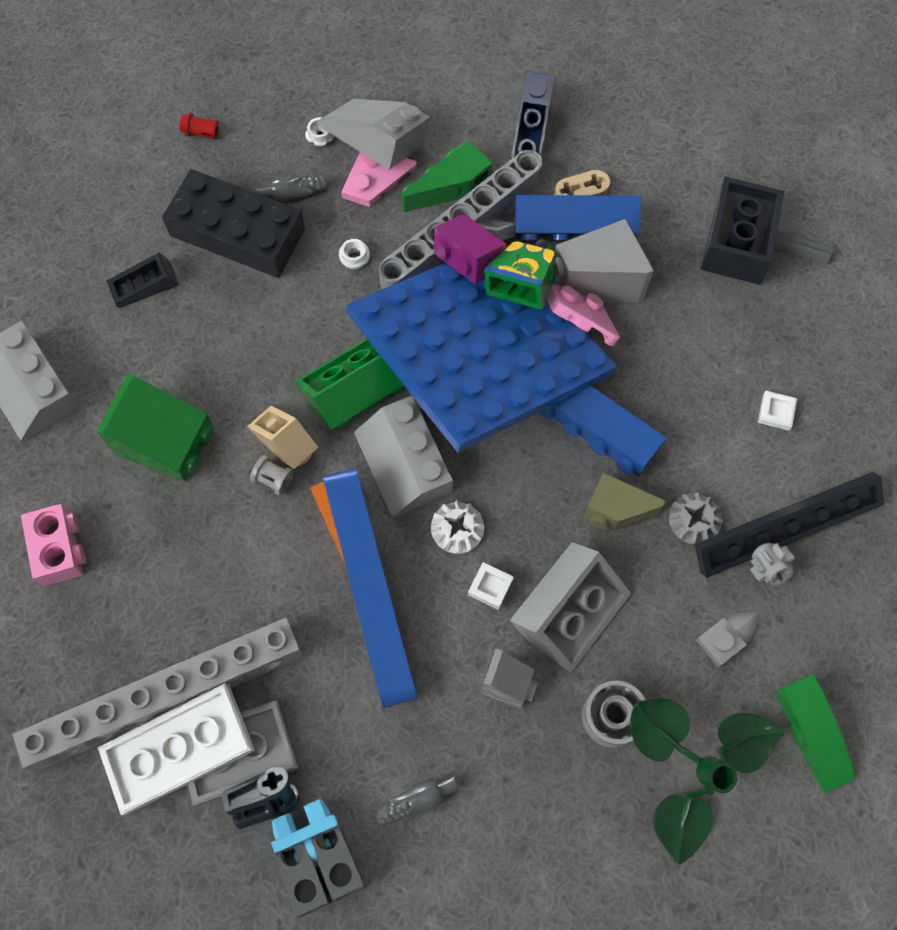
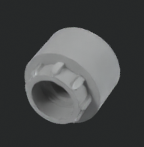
(594, 713)

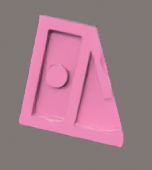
(370, 180)
(583, 311)

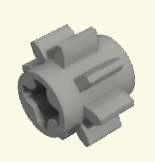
(772, 563)

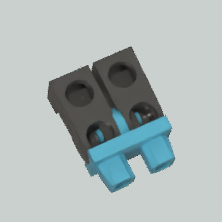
(315, 846)

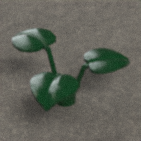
(659, 727)

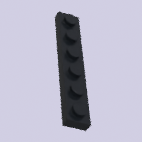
(790, 523)

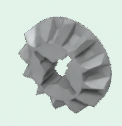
(680, 518)

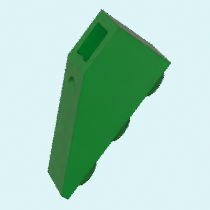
(449, 179)

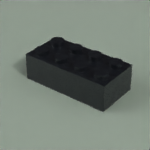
(234, 223)

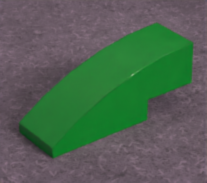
(816, 732)

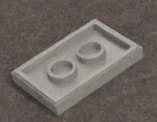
(271, 748)

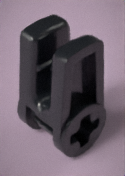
(259, 798)

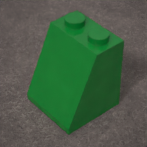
(155, 429)

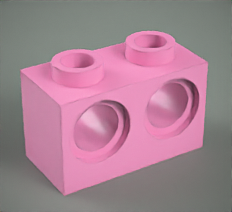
(45, 548)

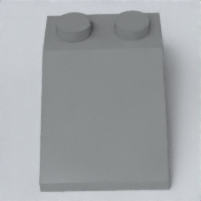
(378, 129)

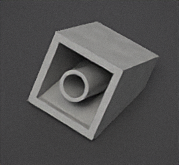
(605, 264)

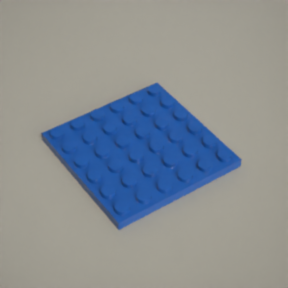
(475, 356)

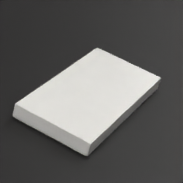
(175, 749)

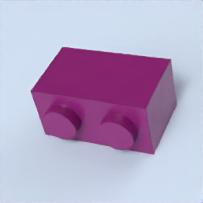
(467, 246)

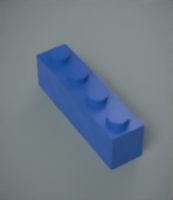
(572, 215)
(608, 429)

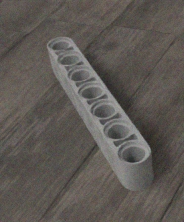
(489, 192)

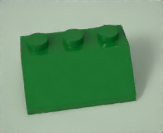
(349, 384)

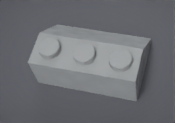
(29, 385)
(403, 457)
(571, 606)

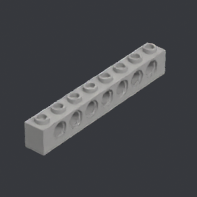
(155, 695)

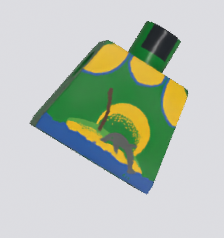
(522, 274)

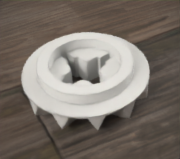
(461, 541)

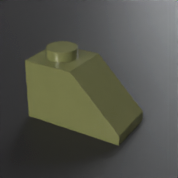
(620, 505)

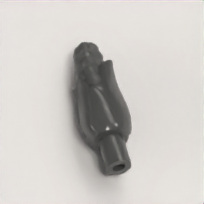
(292, 189)
(416, 801)

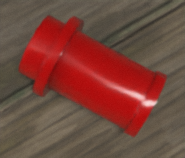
(198, 126)

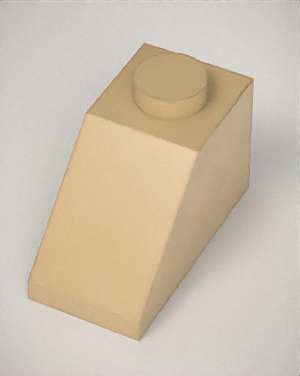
(283, 437)

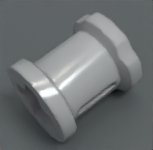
(271, 475)

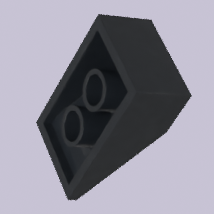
(743, 231)

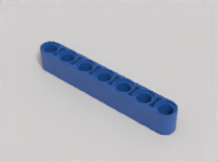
(369, 588)

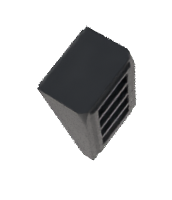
(157, 285)

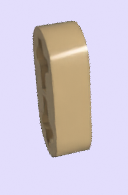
(581, 184)

